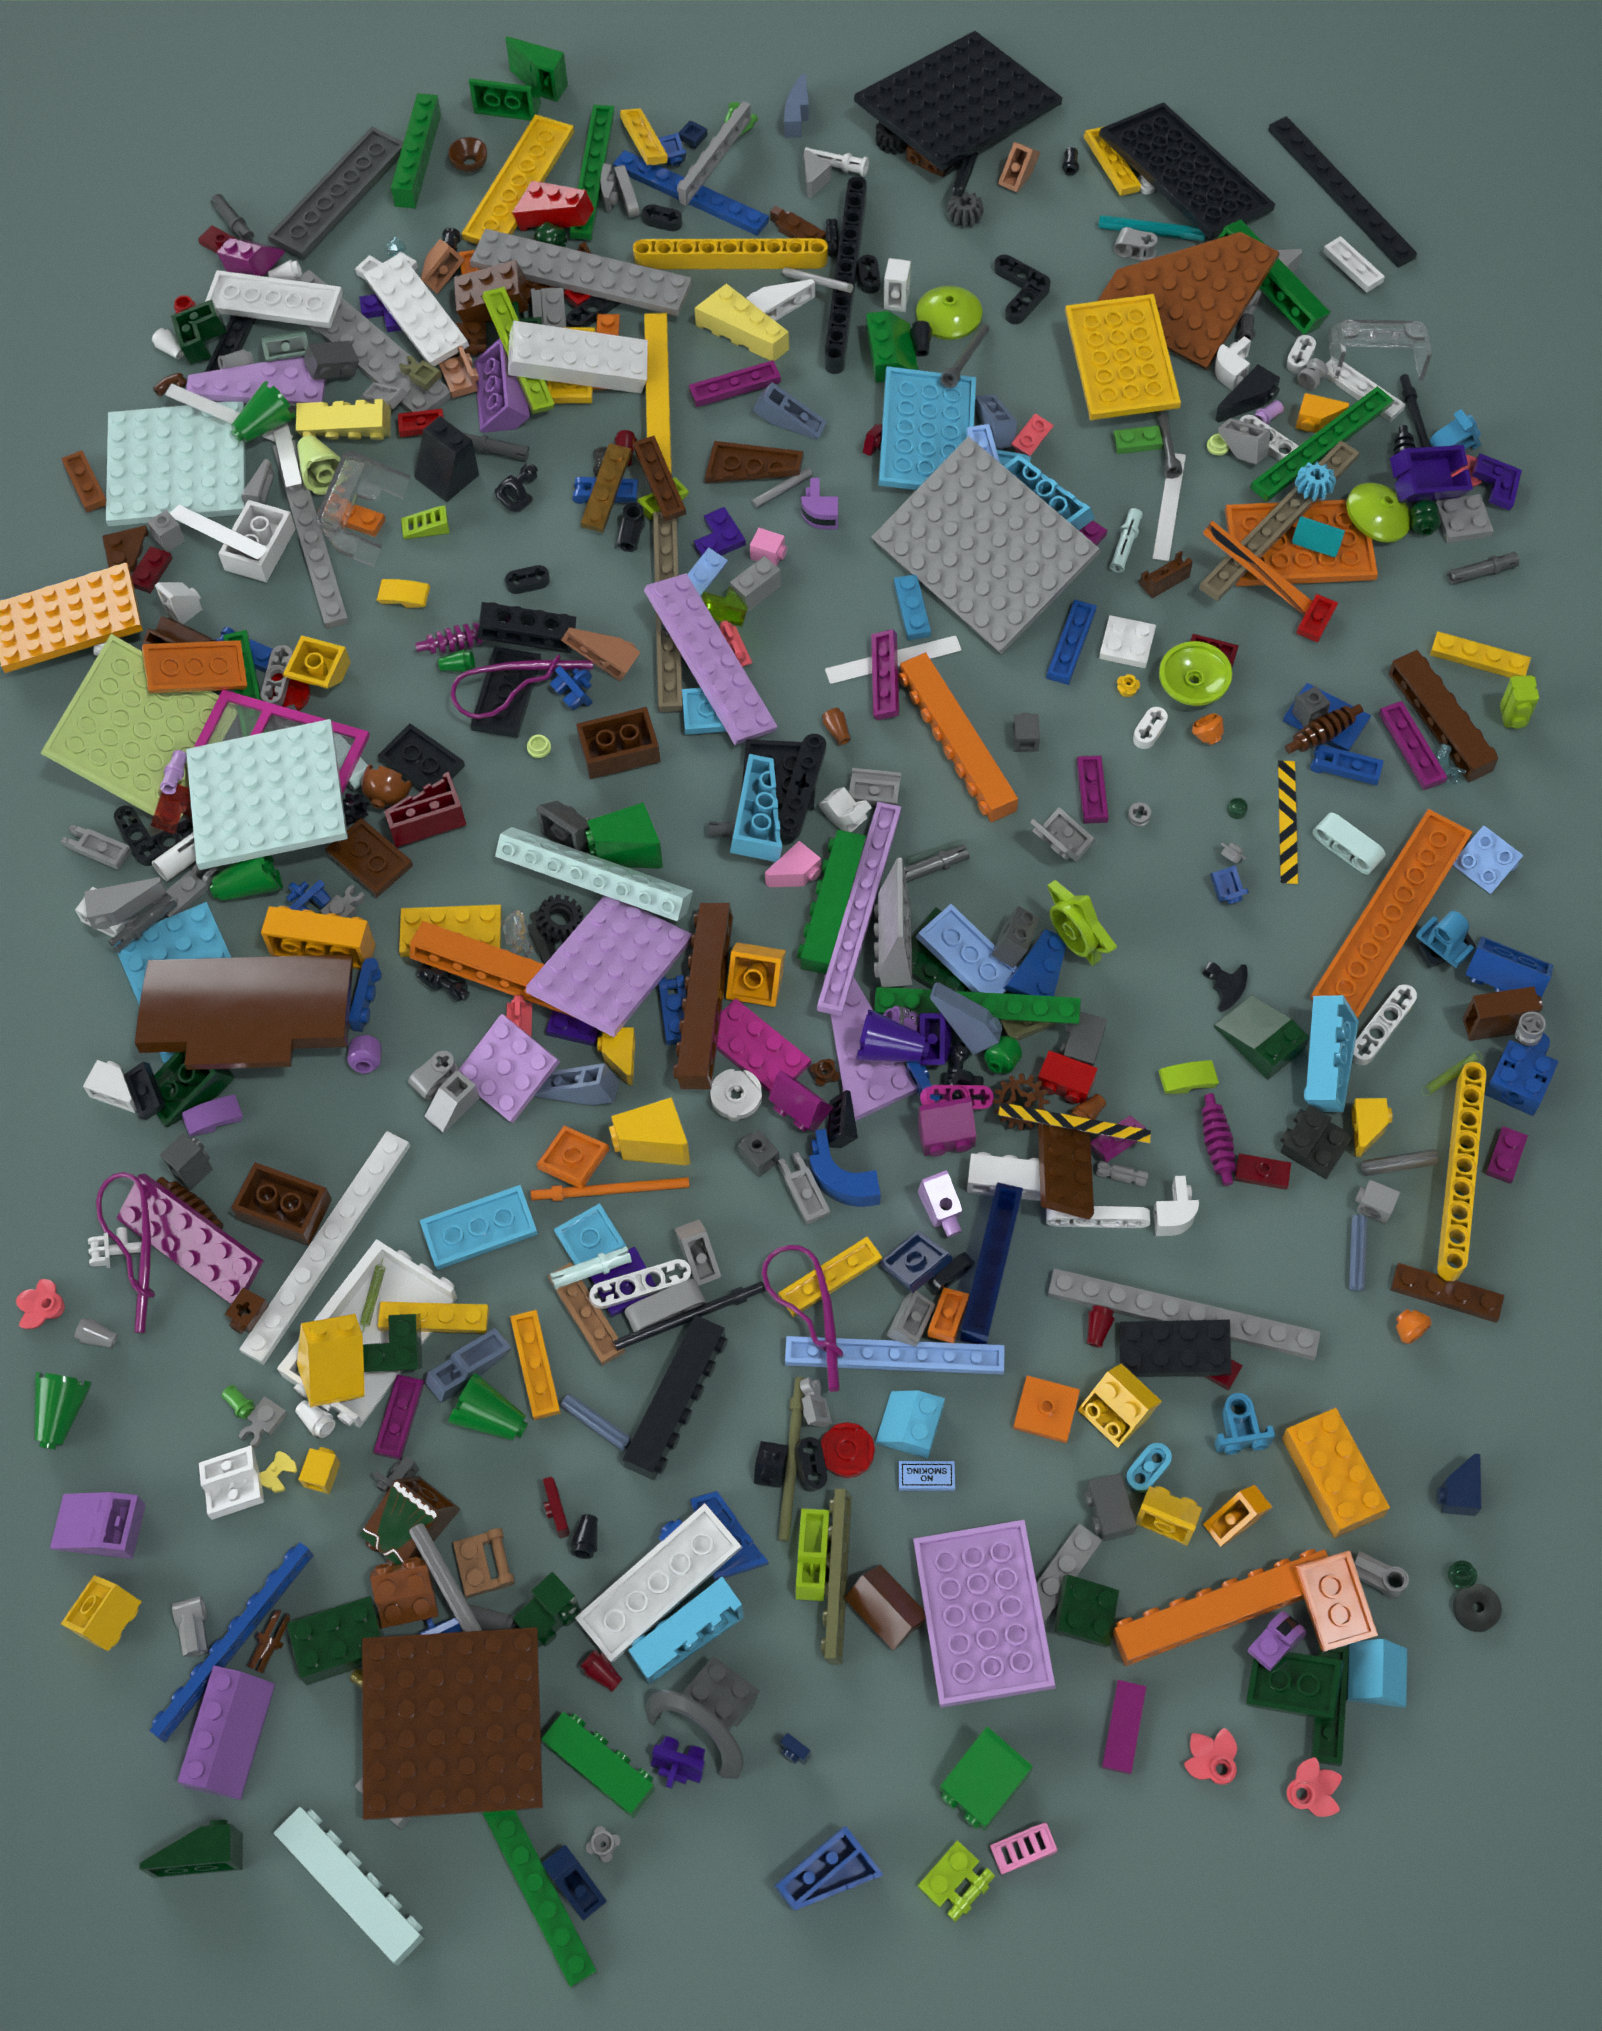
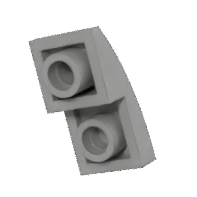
(608, 181)

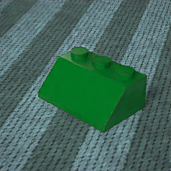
(504, 99)
(889, 343)

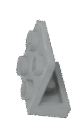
(1068, 837)

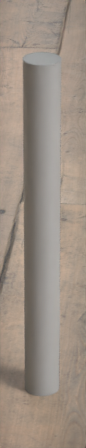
(819, 280)

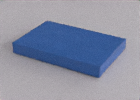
(1346, 738)

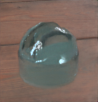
(395, 246)

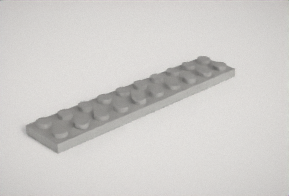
(585, 272)
(378, 354)

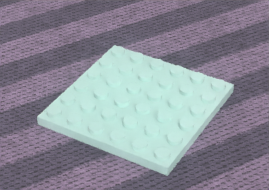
(172, 460)
(265, 794)

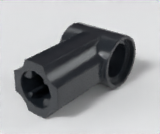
(631, 527)

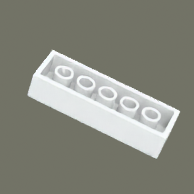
(577, 357)

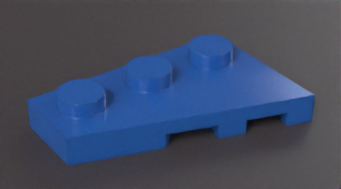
(1040, 967)
(745, 1559)

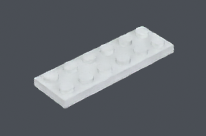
(275, 299)
(415, 310)
(658, 1583)

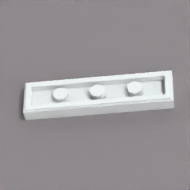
(1359, 385)

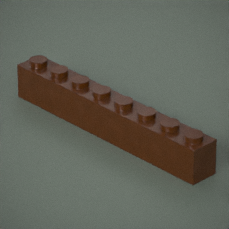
(704, 996)

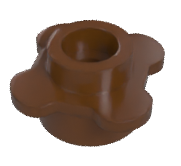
(824, 1065)

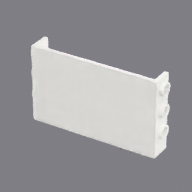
(401, 1283)

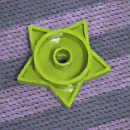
(1078, 924)

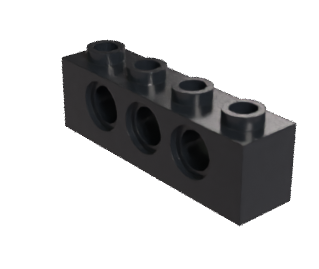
(515, 632)

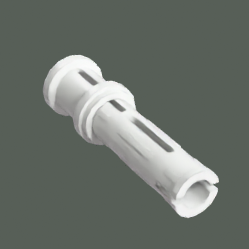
(845, 162)

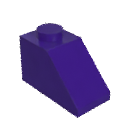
(939, 1035)

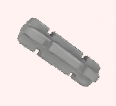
(1122, 1173)

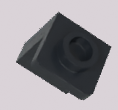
(770, 1464)

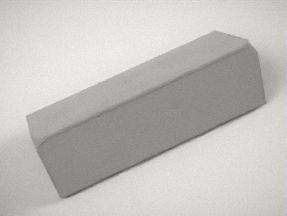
(911, 1319)

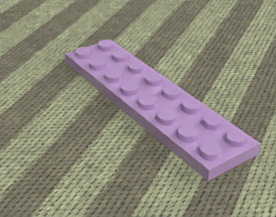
(710, 659)

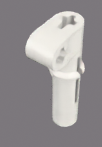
(176, 858)

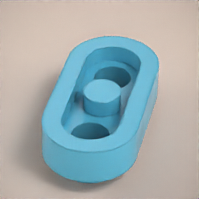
(1147, 1468)

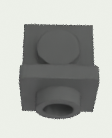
(402, 1469)

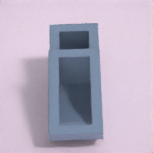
(796, 108)
(472, 1358)

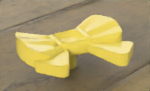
(281, 1463)

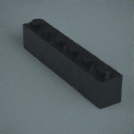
(675, 1397)

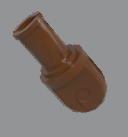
(268, 1644)

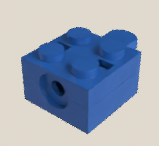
(1522, 1075)

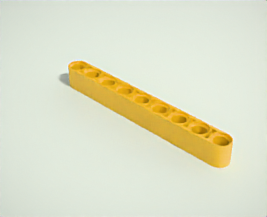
(731, 253)
(658, 383)
(1458, 1180)

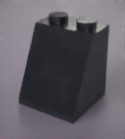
(445, 459)

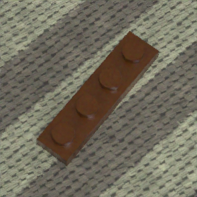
(659, 478)
(1448, 1294)

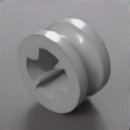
(1139, 806)

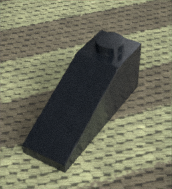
(1249, 394)

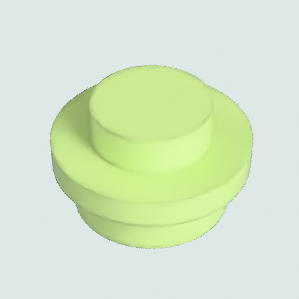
(1217, 445)
(538, 746)

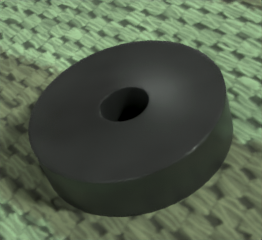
(1468, 1616)

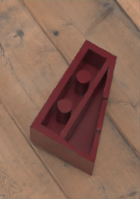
(426, 814)

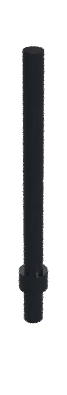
(1410, 396)
(736, 1297)

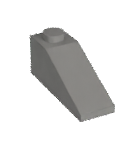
(117, 903)

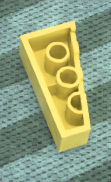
(741, 321)
(344, 419)

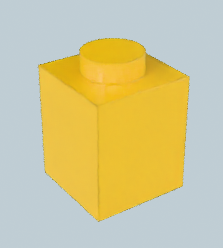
(319, 1470)

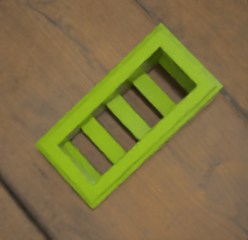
(431, 515)

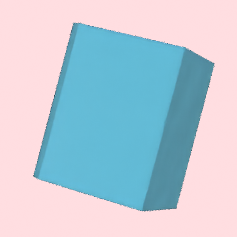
(1377, 1673)

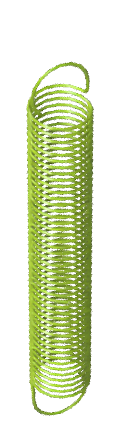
(1450, 1076)
(374, 1295)

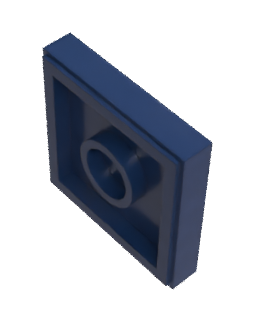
(915, 1261)

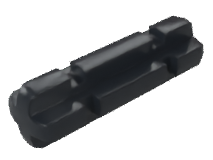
(832, 236)

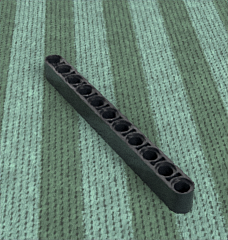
(846, 271)

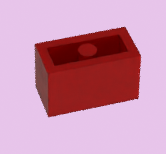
(1067, 1077)

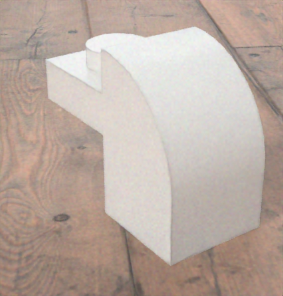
(1231, 363)
(843, 810)
(1176, 1215)

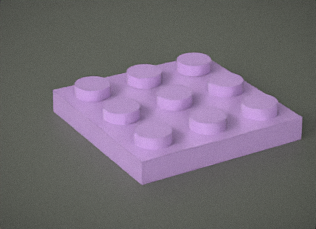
(508, 1067)

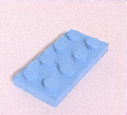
(965, 952)

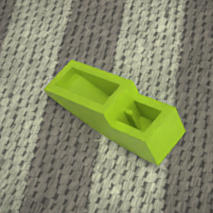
(812, 1555)

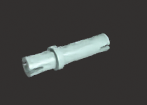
(1132, 520)
(589, 1268)

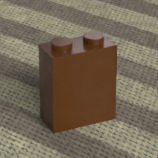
(1499, 1012)

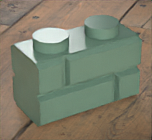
(285, 345)

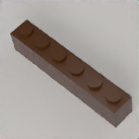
(1443, 715)

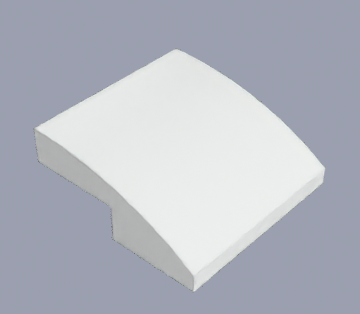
(231, 1482)

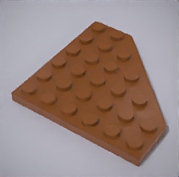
(1198, 291)

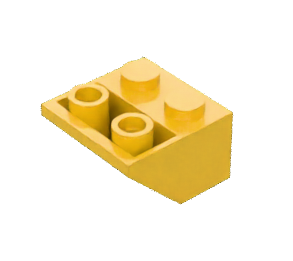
(1119, 1405)

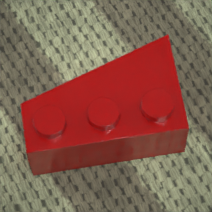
(554, 204)

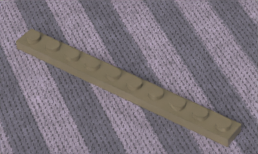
(1274, 526)
(668, 656)

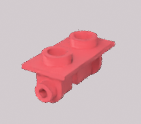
(1031, 435)
(735, 642)
(521, 1013)

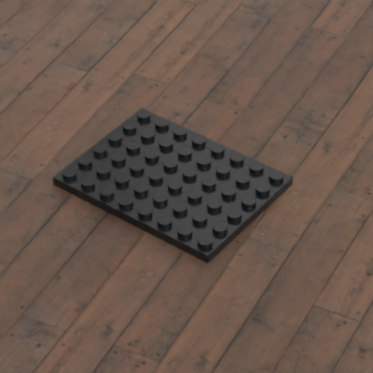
(957, 100)

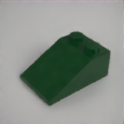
(1263, 1035)
(187, 1088)
(199, 1852)

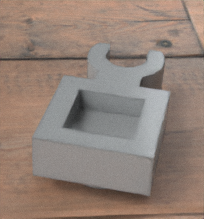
(344, 906)
(815, 1406)
(265, 1419)

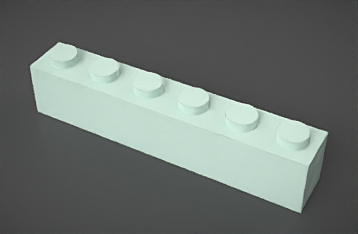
(349, 1885)

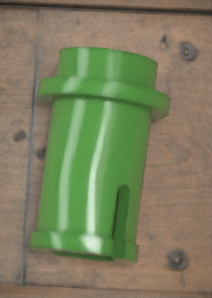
(241, 1405)

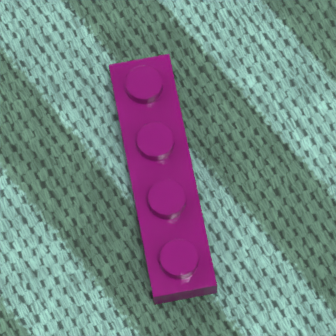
(734, 383)
(885, 674)
(1413, 745)

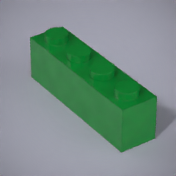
(599, 1764)

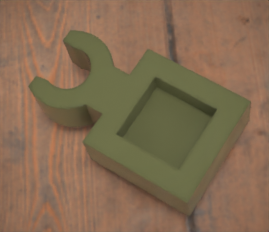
(420, 374)

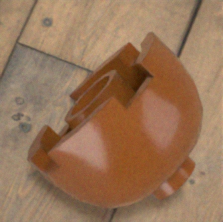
(384, 786)

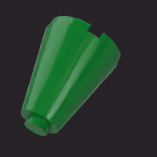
(261, 414)
(247, 879)
(56, 1407)
(487, 1411)

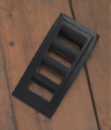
(841, 1126)

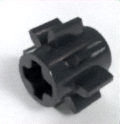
(359, 810)

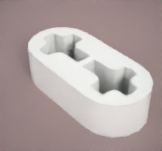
(1297, 352)
(1154, 730)

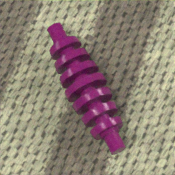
(450, 639)
(1218, 1139)

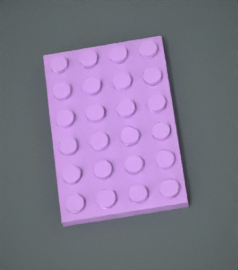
(609, 964)
(983, 1614)

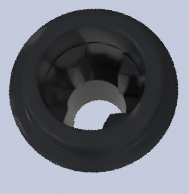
(921, 337)
(585, 1538)

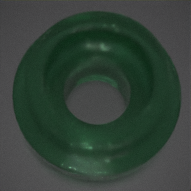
(1462, 1568)

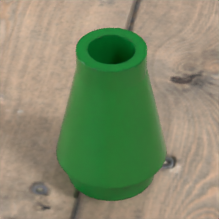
(457, 662)

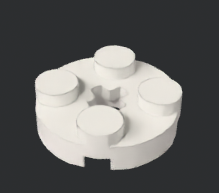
(736, 1108)

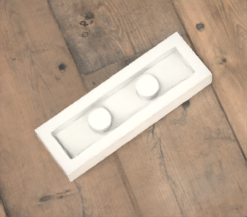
(1353, 264)

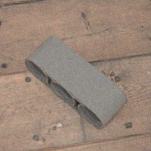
(664, 1304)

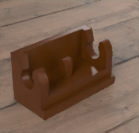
(1166, 576)

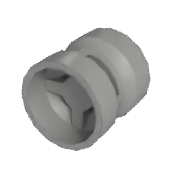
(1312, 375)
(1530, 1028)

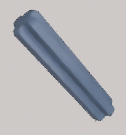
(1358, 1253)
(596, 1422)

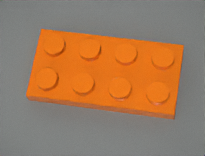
(194, 666)

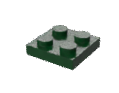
(1086, 1611)

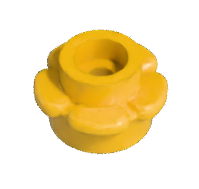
(1128, 690)

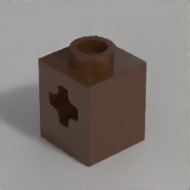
(247, 1303)

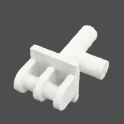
(107, 1250)

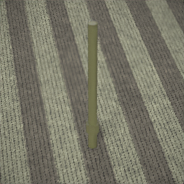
(797, 1408)

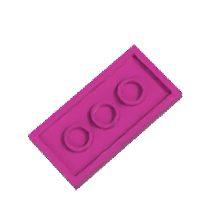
(757, 1046)

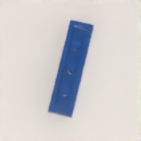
(1071, 642)

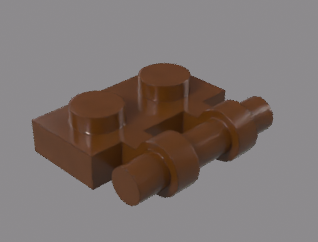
(476, 336)

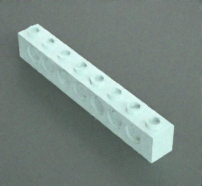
(594, 873)

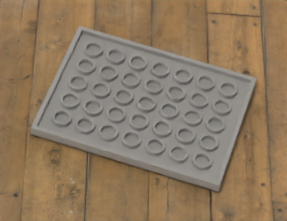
(985, 545)

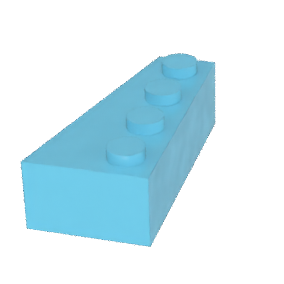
(1046, 488)
(757, 819)
(1330, 1053)
(687, 1630)

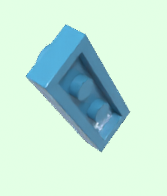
(912, 607)

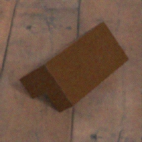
(173, 632)
(886, 1606)

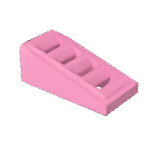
(1019, 1838)

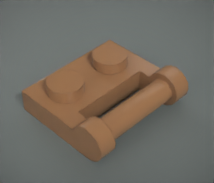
(474, 1564)

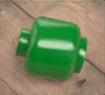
(1004, 1055)

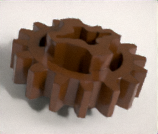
(1032, 1097)

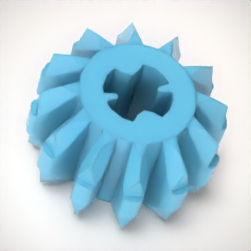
(1315, 481)

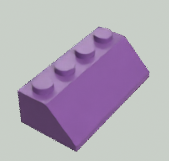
(498, 394)
(226, 1733)

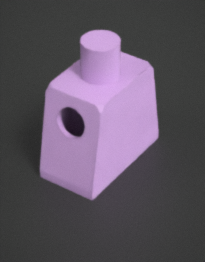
(939, 1192)

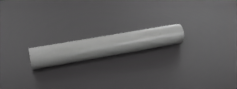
(782, 487)

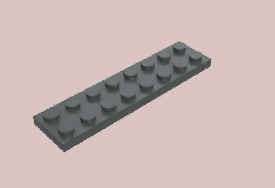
(336, 193)

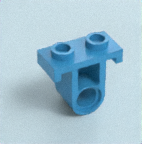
(1458, 432)
(1447, 937)
(1242, 1429)

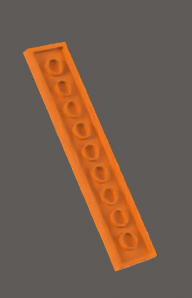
(1394, 911)

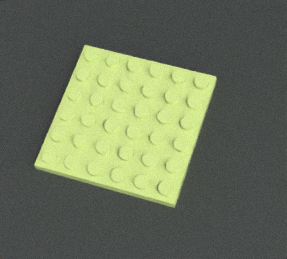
(122, 732)

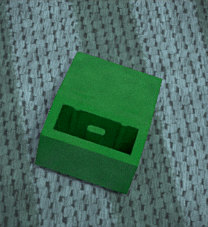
(538, 67)

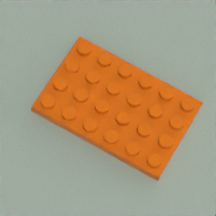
(1301, 565)

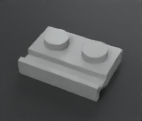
(549, 305)
(875, 786)

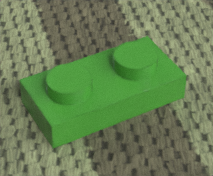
(1137, 439)

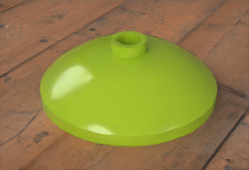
(950, 312)
(1378, 513)
(1196, 663)

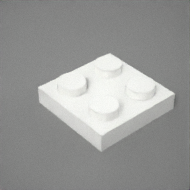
(1127, 641)

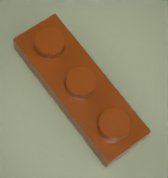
(84, 481)

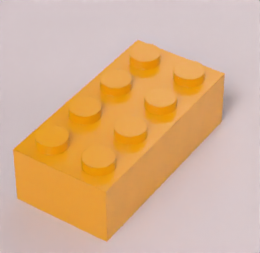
(310, 933)
(1335, 1472)

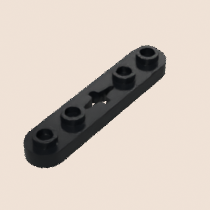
(794, 805)

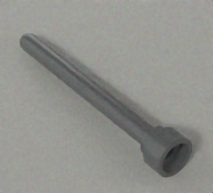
(951, 376)
(1172, 466)

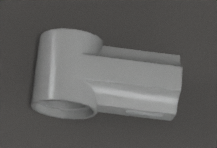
(1376, 1574)
(190, 1619)

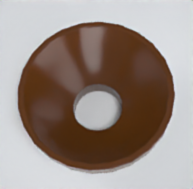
(466, 149)

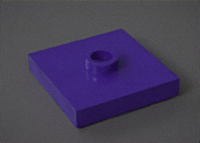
(625, 1287)

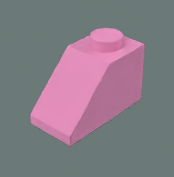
(794, 868)

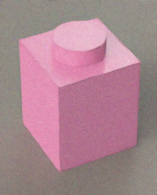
(769, 545)

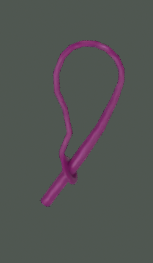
(549, 665)
(142, 1285)
(832, 1351)

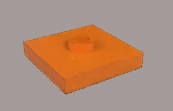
(573, 1157)
(1046, 1409)

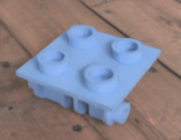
(1487, 859)

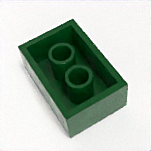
(332, 1639)

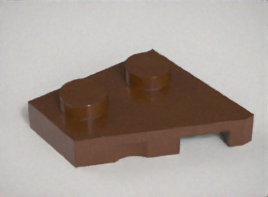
(125, 546)

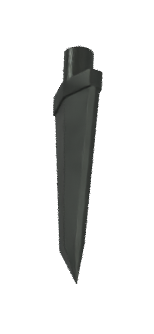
(544, 947)

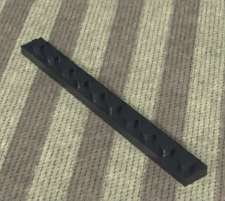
(1342, 192)

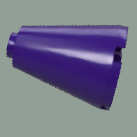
(890, 1041)

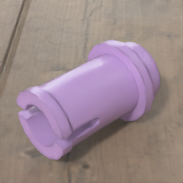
(1270, 411)

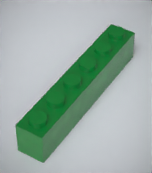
(416, 151)
(1287, 290)
(831, 902)

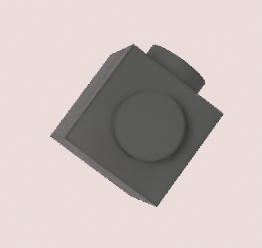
(758, 1152)

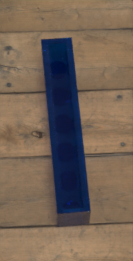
(991, 1264)

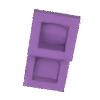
(207, 1116)

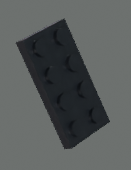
(496, 690)
(1176, 1347)

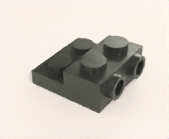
(1315, 1141)

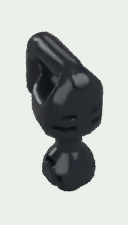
(513, 487)
(439, 978)
(958, 1075)

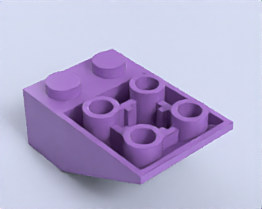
(99, 1524)

